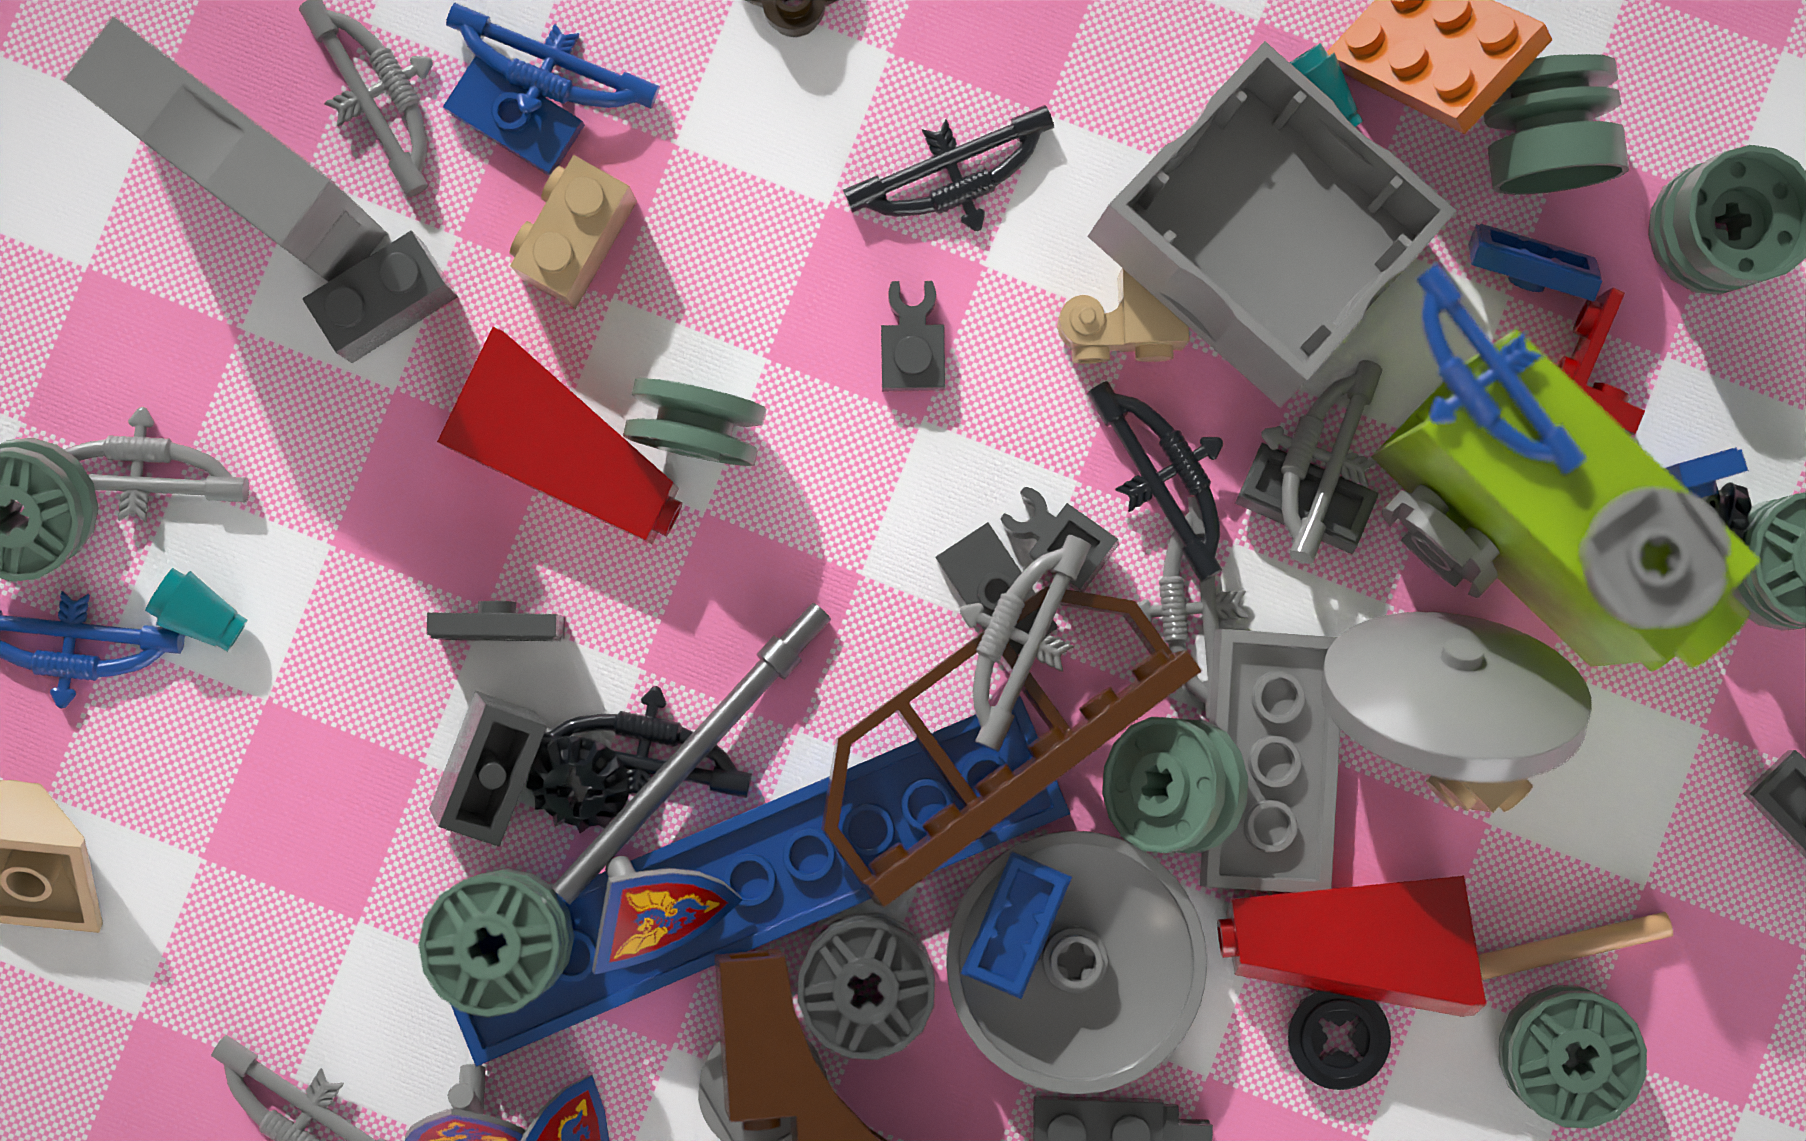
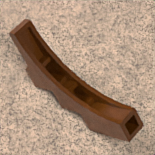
(767, 1057)

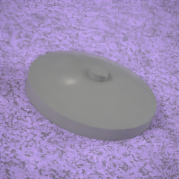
(1456, 696)
(1112, 976)

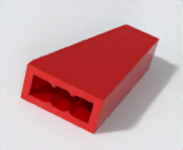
(547, 438)
(1368, 942)

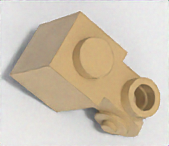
(1136, 325)

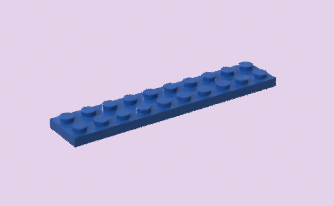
(779, 869)

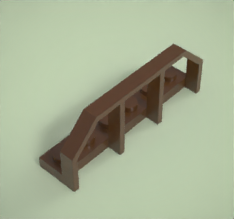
(1002, 789)

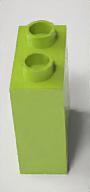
(1543, 516)

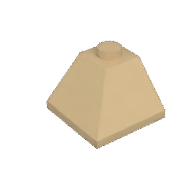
(43, 863)

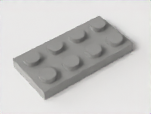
(1275, 714)

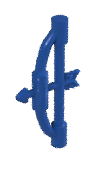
(541, 80)
(1469, 391)
(67, 665)

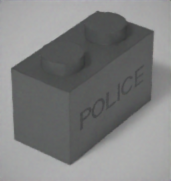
(380, 297)
(487, 768)

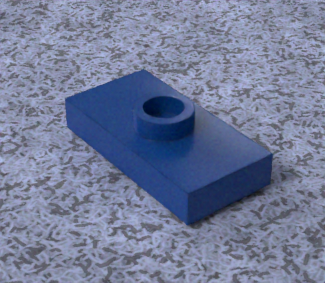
(491, 107)
(1534, 263)
(1701, 473)
(1016, 925)

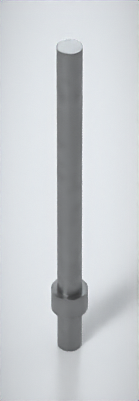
(776, 660)

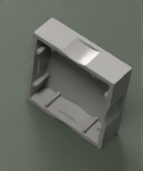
(224, 151)
(1271, 224)

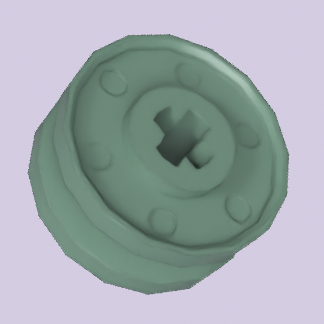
(694, 421)
(55, 498)
(1175, 785)
(1609, 1056)

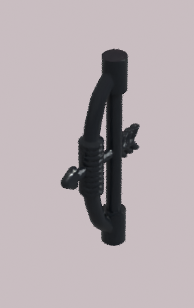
(962, 191)
(1184, 462)
(648, 728)

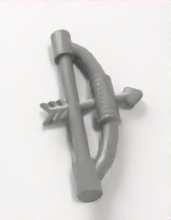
(404, 165)
(1302, 448)
(141, 449)
(1174, 609)
(1001, 626)
(240, 1061)

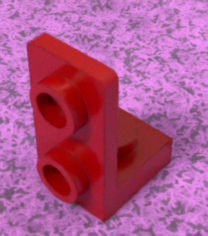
(1593, 327)

